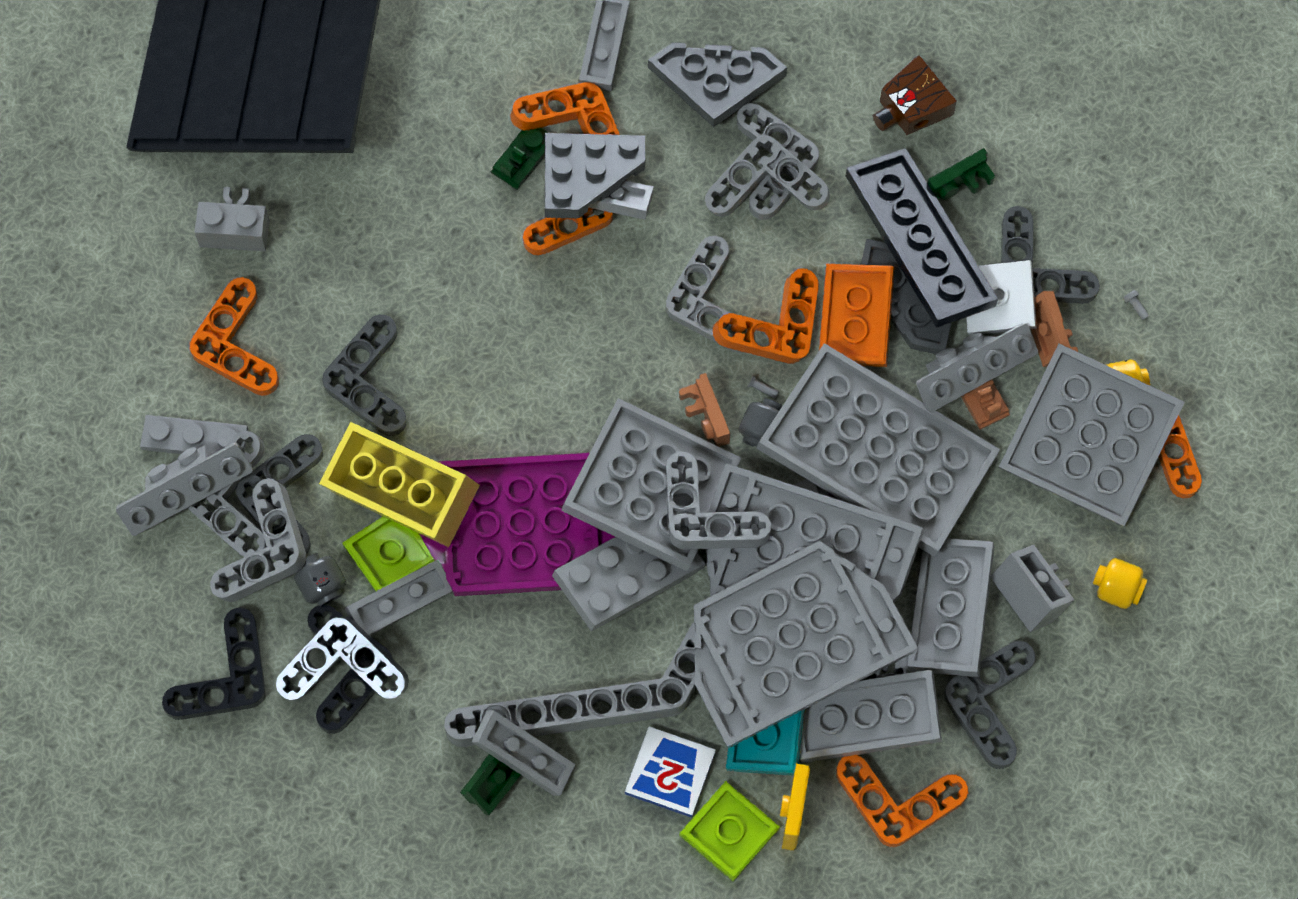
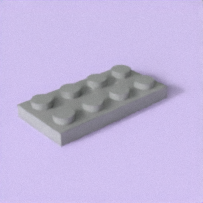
(617, 580)
(952, 608)
(873, 717)

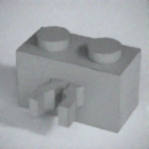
(231, 224)
(1032, 587)

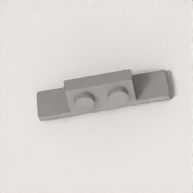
(973, 364)
(183, 484)

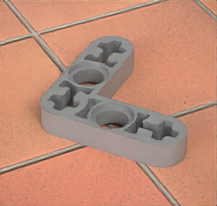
(794, 143)
(772, 167)
(698, 305)
(221, 496)
(691, 515)
(276, 547)

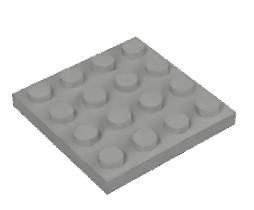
(1091, 435)
(625, 481)

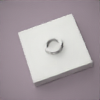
(1015, 295)

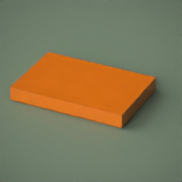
(858, 312)

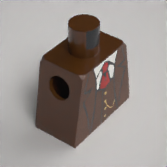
(914, 99)

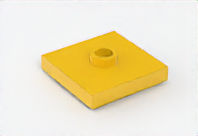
(793, 806)

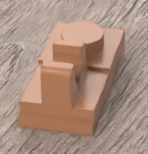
(1049, 327)
(986, 404)
(714, 424)

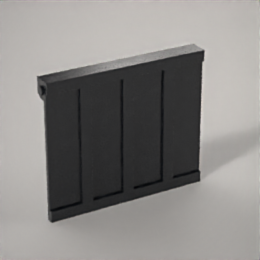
(254, 76)

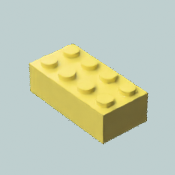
(399, 484)

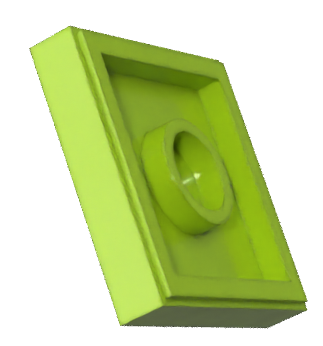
(387, 552)
(729, 831)

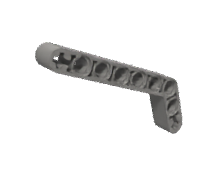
(583, 701)

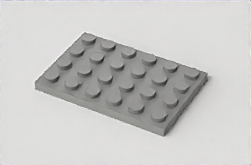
(877, 447)

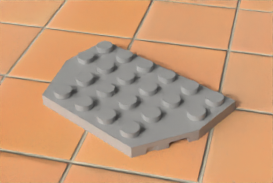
(799, 518)
(792, 640)

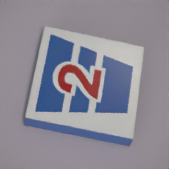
(670, 771)

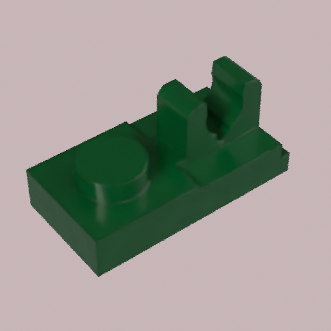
(521, 157)
(948, 181)
(489, 784)

